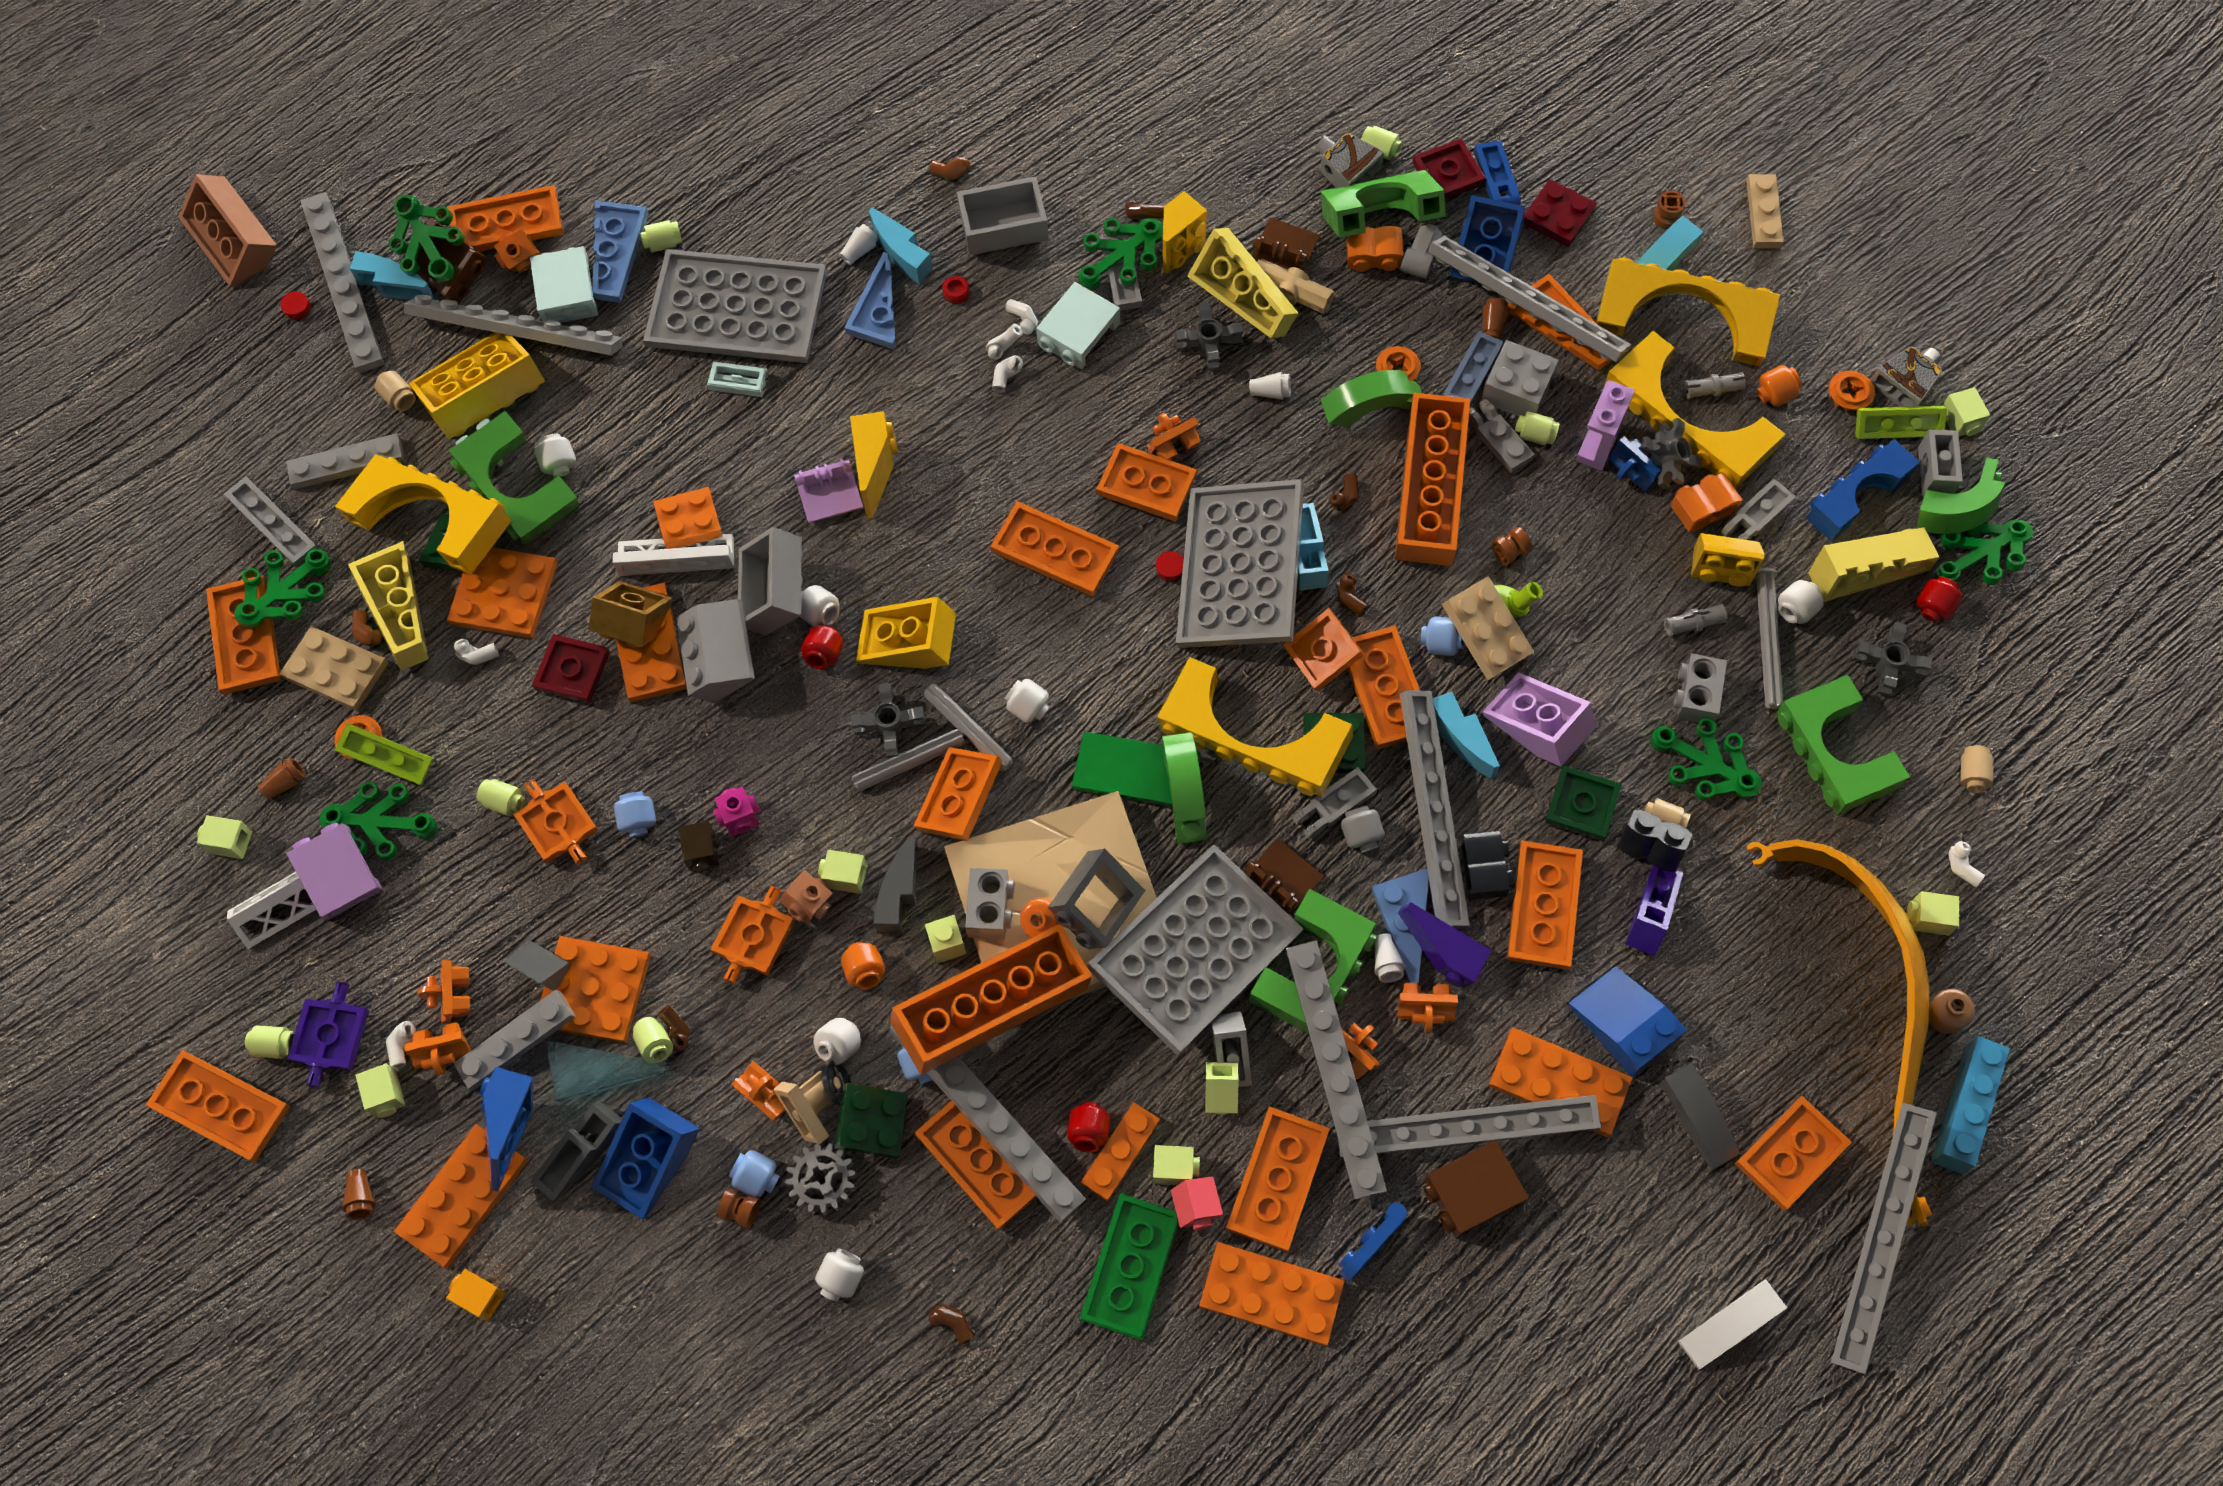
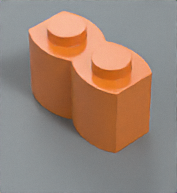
(1375, 249)
(1706, 502)

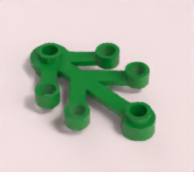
(422, 236)
(1122, 249)
(2012, 533)
(280, 591)
(1710, 763)
(373, 818)

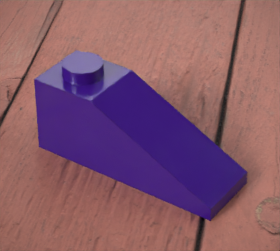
(1654, 910)
(1446, 947)

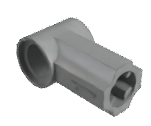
(1417, 259)

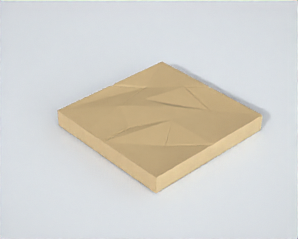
(1042, 858)

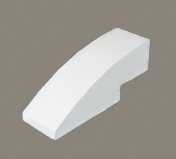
(1732, 1324)

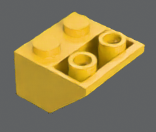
(1182, 230)
(1726, 560)

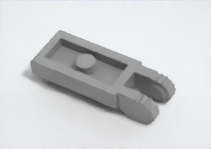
(1500, 437)
(1760, 510)
(1337, 800)

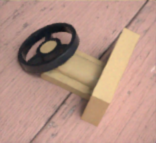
(810, 1098)

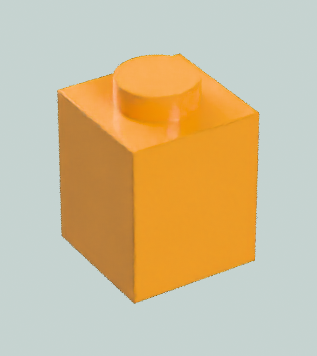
(475, 1294)

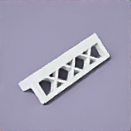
(673, 560)
(264, 902)

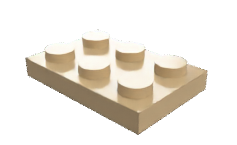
(1487, 628)
(334, 668)

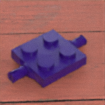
(328, 1035)

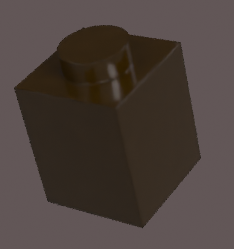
(699, 846)

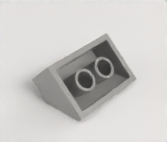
(715, 649)

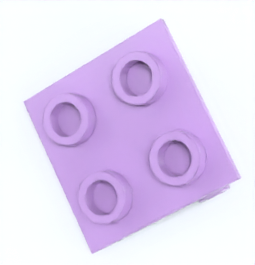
(828, 491)

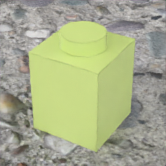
(1966, 412)
(224, 837)
(843, 871)
(1934, 913)
(945, 939)
(1221, 1088)
(380, 1091)
(1174, 1164)

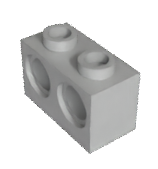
(1707, 690)
(983, 903)

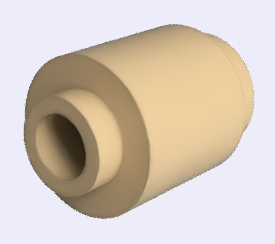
(395, 390)
(1977, 769)
(1668, 812)

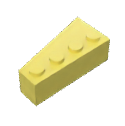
(1241, 284)
(1872, 562)
(392, 599)

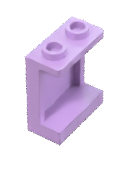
(1605, 424)
(333, 870)

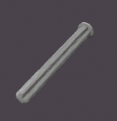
(1769, 637)

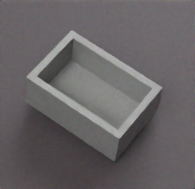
(1003, 215)
(770, 580)

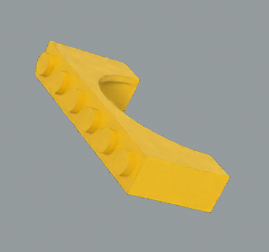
(1745, 309)
(1731, 452)
(388, 484)
(1303, 763)

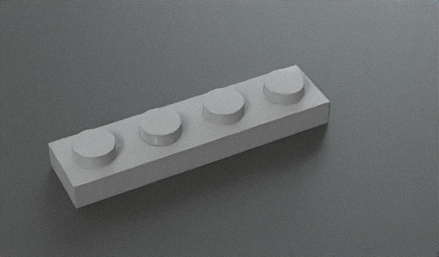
(341, 461)
(270, 521)
(514, 1039)

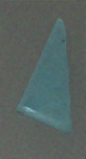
(585, 1071)

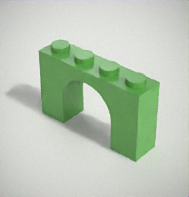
(1414, 192)
(477, 459)
(1842, 784)
(1347, 936)

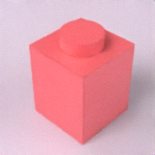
(1197, 1203)

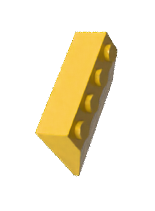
(477, 383)

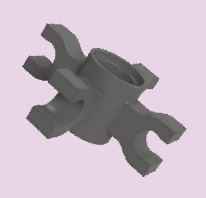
(1209, 327)
(1671, 453)
(1899, 651)
(907, 718)

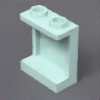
(563, 285)
(1077, 324)

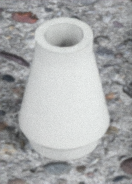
(860, 242)
(1271, 386)
(1388, 961)

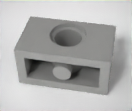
(1940, 461)

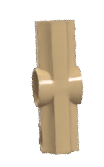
(1298, 287)

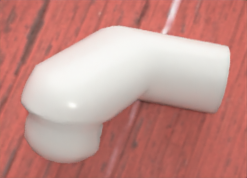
(1029, 320)
(1002, 342)
(1004, 371)
(474, 655)
(1960, 864)
(396, 1043)

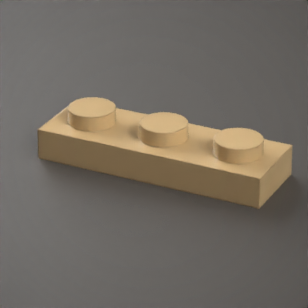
(1764, 211)

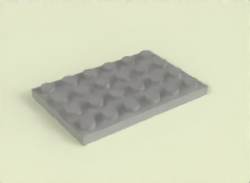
(735, 306)
(1240, 564)
(1195, 949)

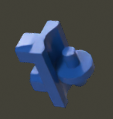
(1634, 464)

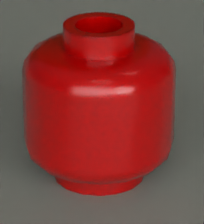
(1939, 599)
(822, 647)
(1088, 1127)

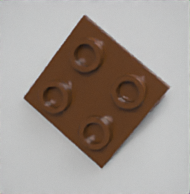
(1285, 245)
(1283, 875)

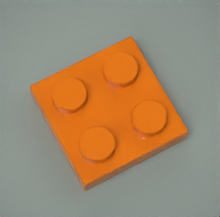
(687, 518)
(1323, 649)

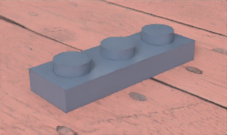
(1474, 367)

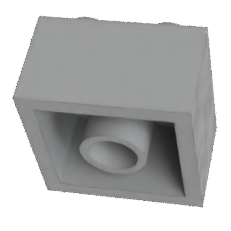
(1519, 379)

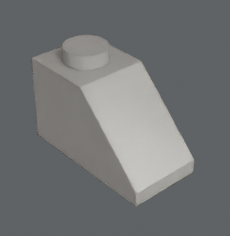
(1231, 1044)

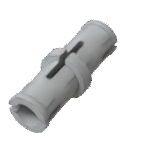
(1715, 385)
(1695, 620)

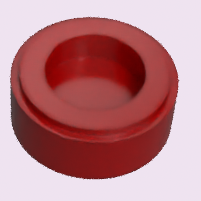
(956, 289)
(295, 305)
(1169, 566)

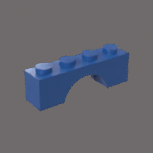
(1885, 470)

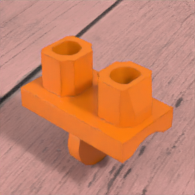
(1185, 432)
(451, 1005)
(1427, 1008)
(437, 1051)
(1362, 1059)
(758, 1088)

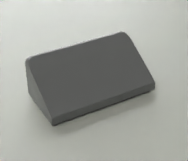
(539, 965)

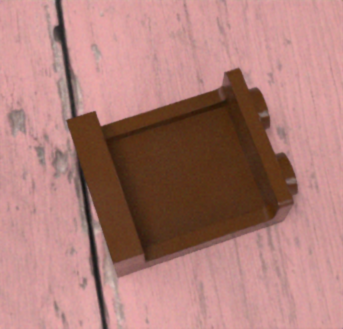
(465, 260)
(1474, 1189)

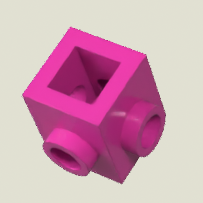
(736, 810)

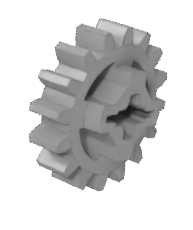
(810, 1184)

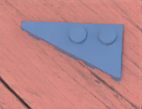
(874, 311)
(1390, 898)

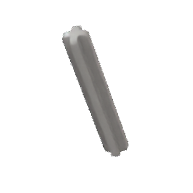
(966, 725)
(907, 760)

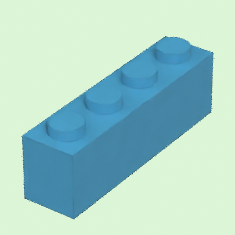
(1970, 1105)

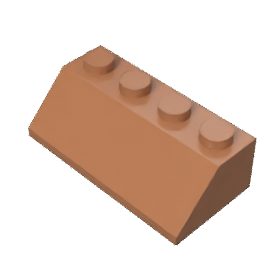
(226, 229)

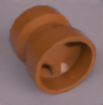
(1669, 209)
(1511, 546)
(738, 1208)

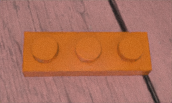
(1120, 1152)

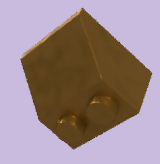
(628, 613)

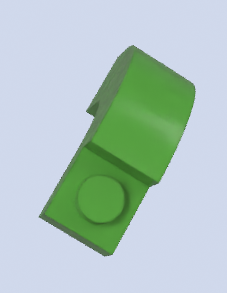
(1368, 393)
(1966, 510)
(1185, 787)

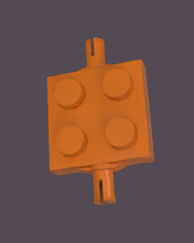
(555, 822)
(752, 935)

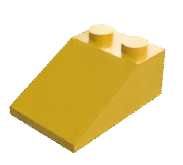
(874, 453)
(907, 634)

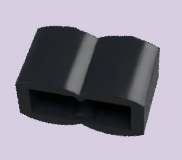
(1654, 840)
(1486, 865)

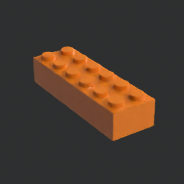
(1432, 479)
(990, 998)

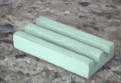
(736, 383)

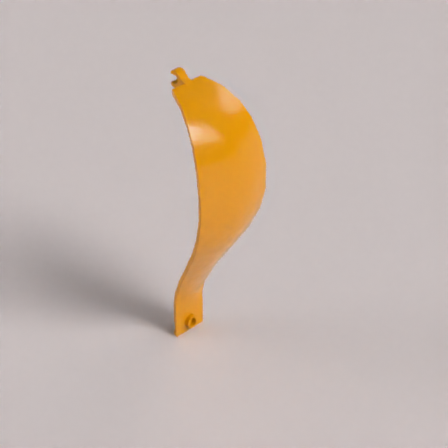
(1913, 956)

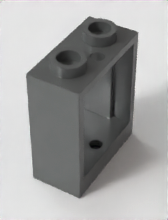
(1116, 879)

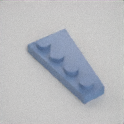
(615, 247)

